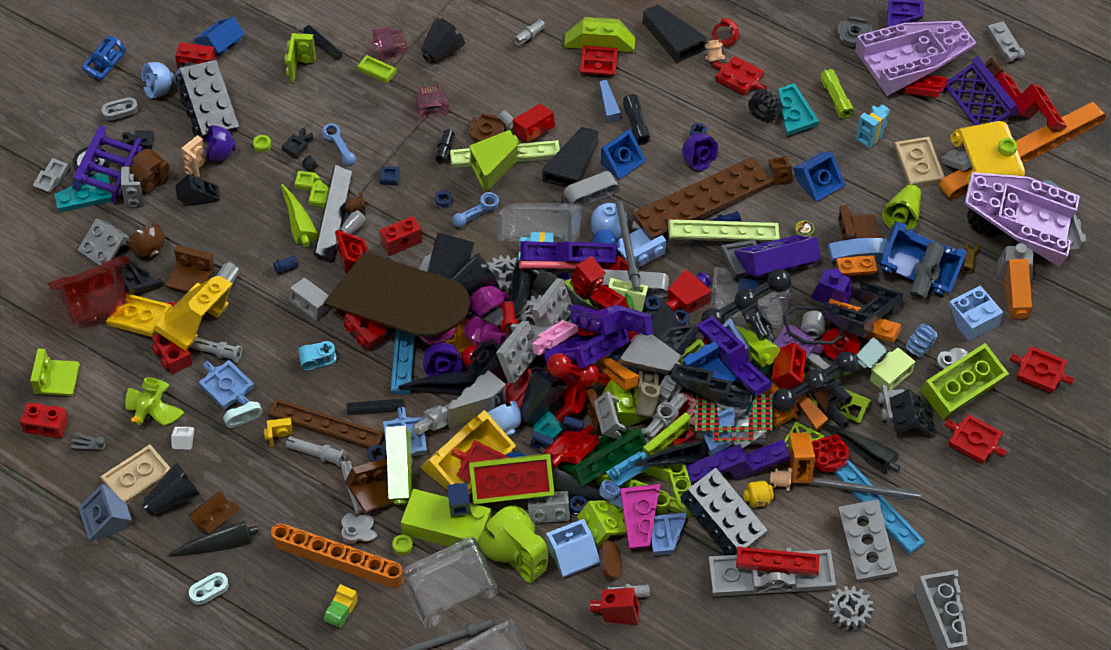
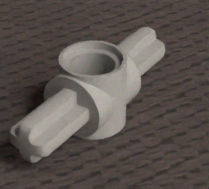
(432, 419)
(662, 422)

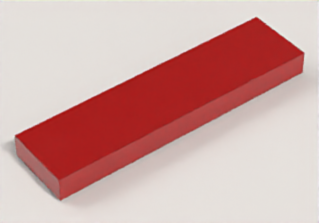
(778, 561)

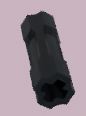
(633, 110)

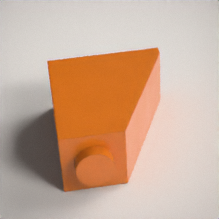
(1018, 288)
(802, 457)

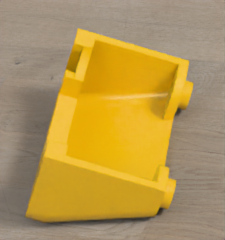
(982, 149)
(482, 428)

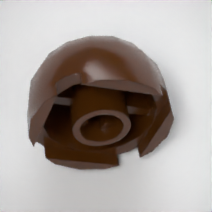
(147, 241)

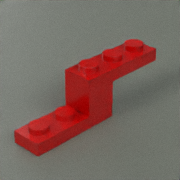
(1031, 101)

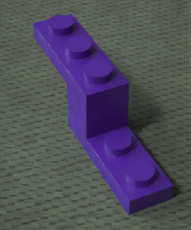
(567, 251)
(611, 319)
(734, 356)
(738, 462)

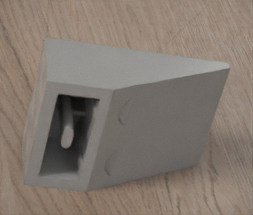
(485, 394)

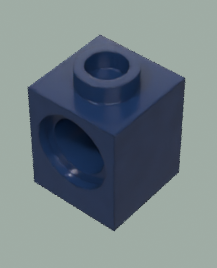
(458, 499)

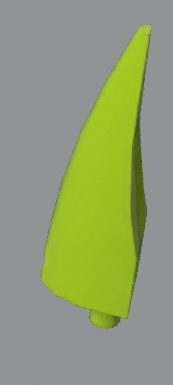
(301, 224)
(761, 350)

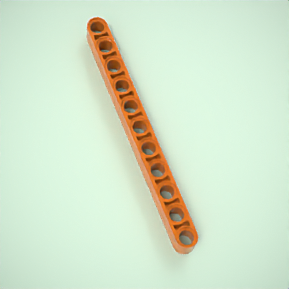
(1034, 144)

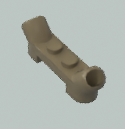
(647, 393)

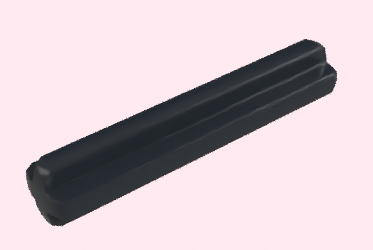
(325, 44)
(374, 406)

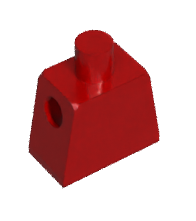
(688, 293)
(618, 606)

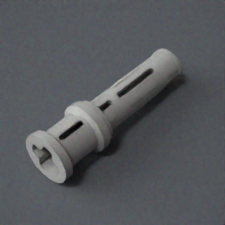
(221, 349)
(324, 453)

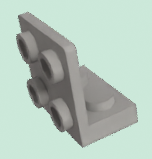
(102, 242)

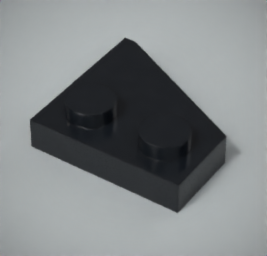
(138, 279)

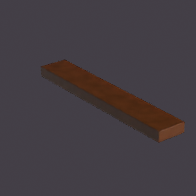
(326, 424)

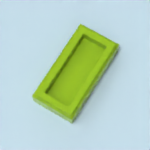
(376, 69)

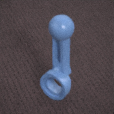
(348, 158)
(460, 219)
(611, 492)

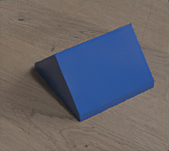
(622, 155)

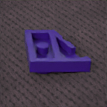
(904, 11)

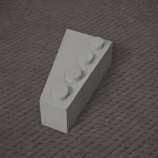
(942, 609)

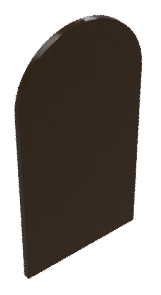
(400, 297)

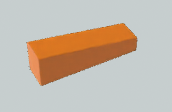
(617, 372)
(812, 412)

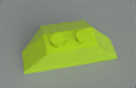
(600, 33)

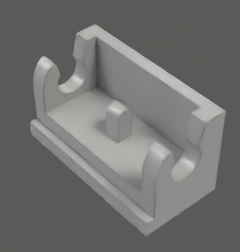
(308, 298)
(607, 415)

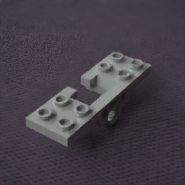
(517, 350)
(729, 580)

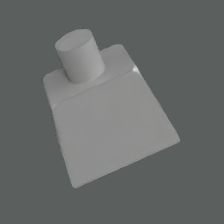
(1012, 252)

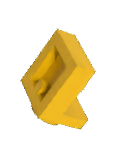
(278, 428)

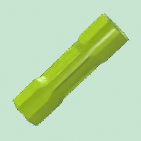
(842, 104)

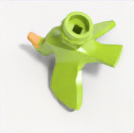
(150, 403)

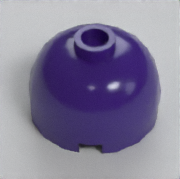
(219, 144)
(699, 151)
(441, 359)

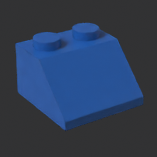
(221, 35)
(819, 175)

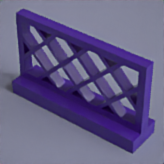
(990, 83)

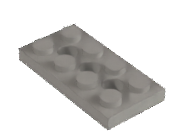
(858, 550)

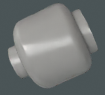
(813, 324)

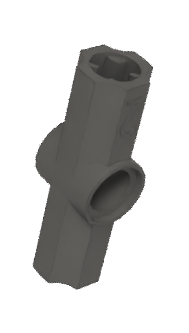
(927, 270)

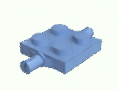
(226, 384)
(418, 442)

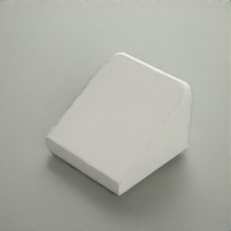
(182, 437)

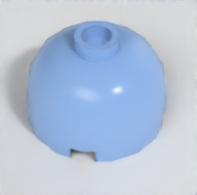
(157, 79)
(606, 218)
(507, 417)

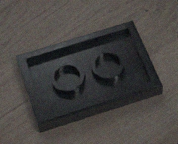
(449, 255)

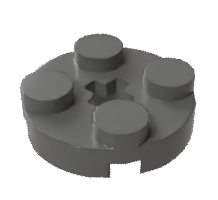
(846, 28)

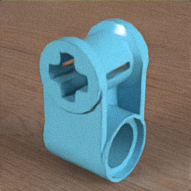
(316, 356)

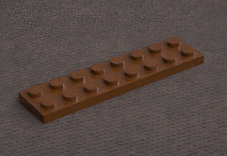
(703, 197)

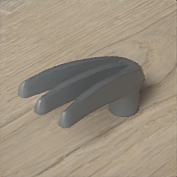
(91, 443)

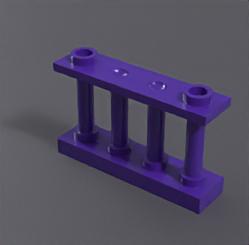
(95, 152)
(589, 348)

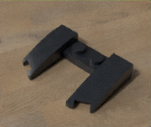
(861, 322)

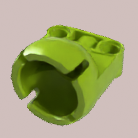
(515, 543)

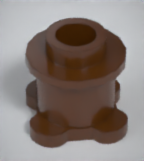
(355, 204)

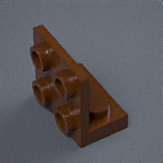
(857, 226)
(190, 268)
(369, 485)

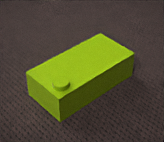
(964, 381)
(429, 519)

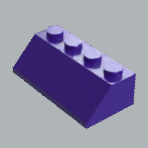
(778, 254)

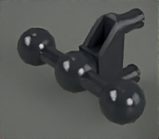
(747, 302)
(827, 391)

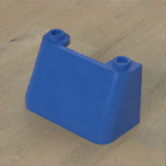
(907, 248)

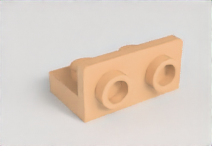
(193, 156)

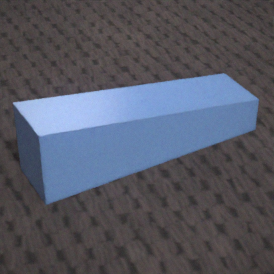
(610, 106)

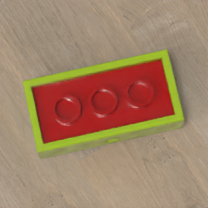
(511, 478)

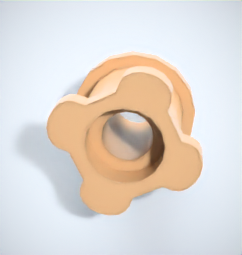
(714, 50)
(781, 478)

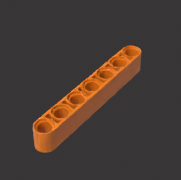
(344, 562)

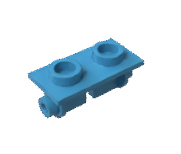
(627, 470)

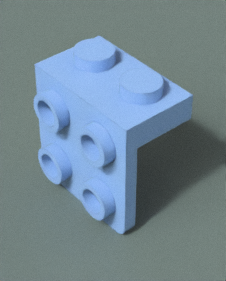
(643, 248)

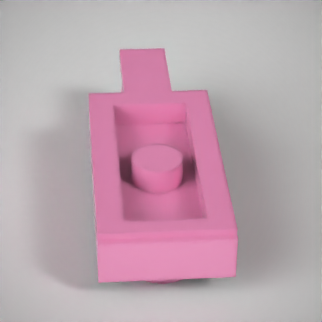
(554, 336)

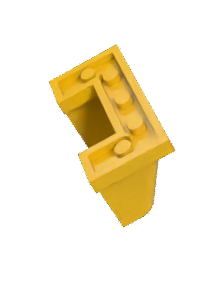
(185, 317)

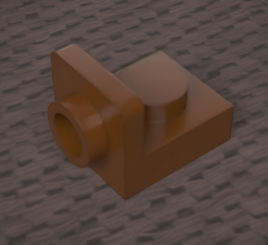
(781, 170)

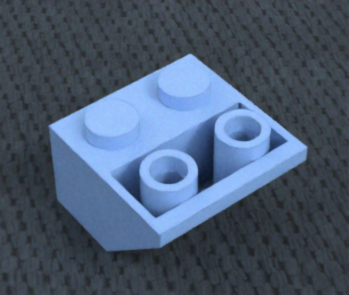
(975, 313)
(572, 548)

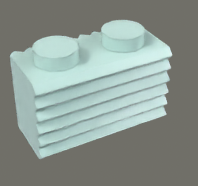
(871, 353)

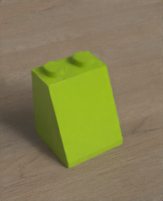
(493, 158)

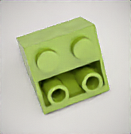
(627, 404)

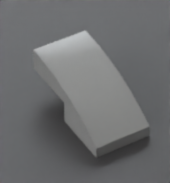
(52, 176)

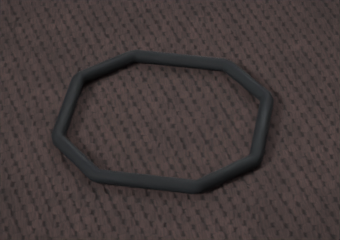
(809, 341)

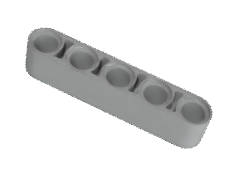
(657, 282)

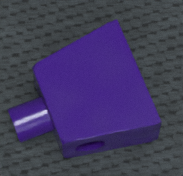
(833, 286)

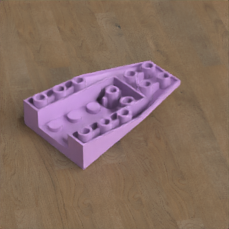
(911, 51)
(1025, 211)

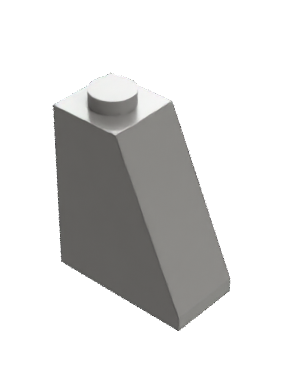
(650, 355)

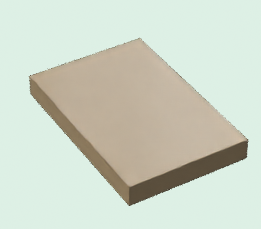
(919, 161)
(136, 474)

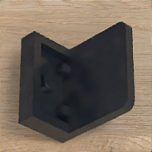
(671, 332)
(912, 411)

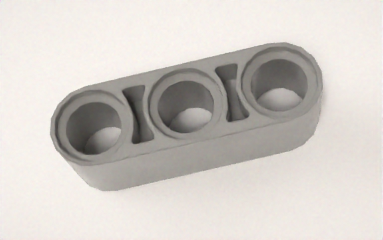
(592, 189)

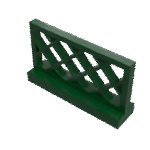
(605, 455)

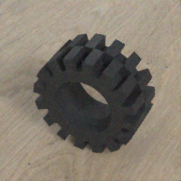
(765, 105)

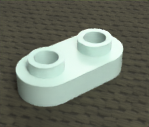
(242, 414)
(208, 589)

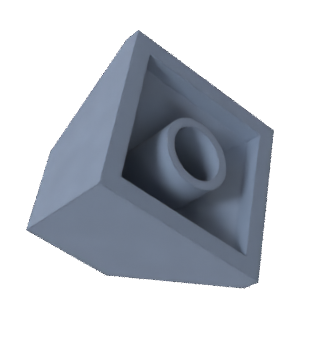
(103, 513)

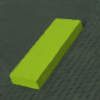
(668, 435)

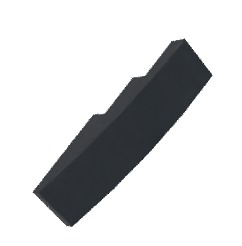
(705, 384)

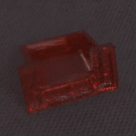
(94, 290)

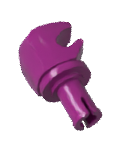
(487, 299)
(478, 331)

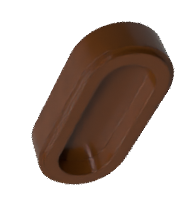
(609, 560)

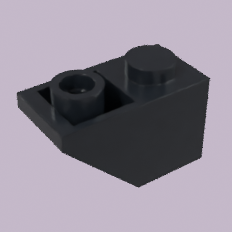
(196, 191)

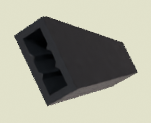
(673, 34)
(572, 159)

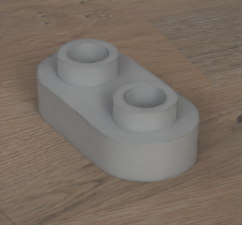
(119, 108)

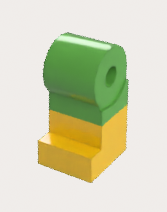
(341, 606)

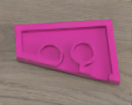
(639, 512)

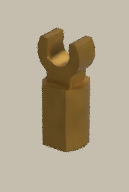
(969, 261)

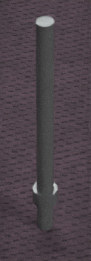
(633, 272)
(899, 493)
(470, 629)

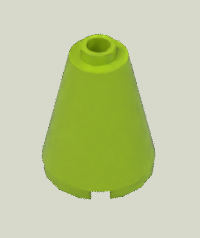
(903, 207)

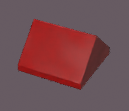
(349, 249)

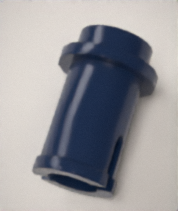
(283, 265)

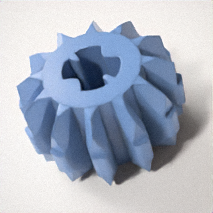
(921, 340)

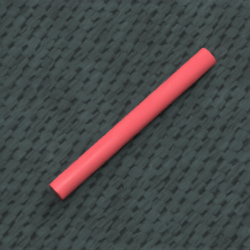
(547, 265)

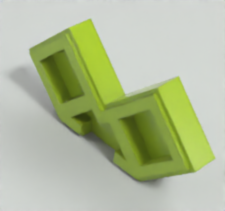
(311, 182)

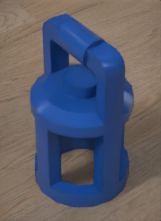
(104, 62)

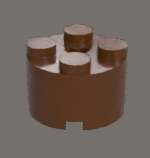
(149, 170)

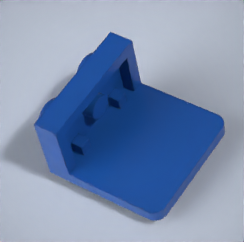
(708, 359)

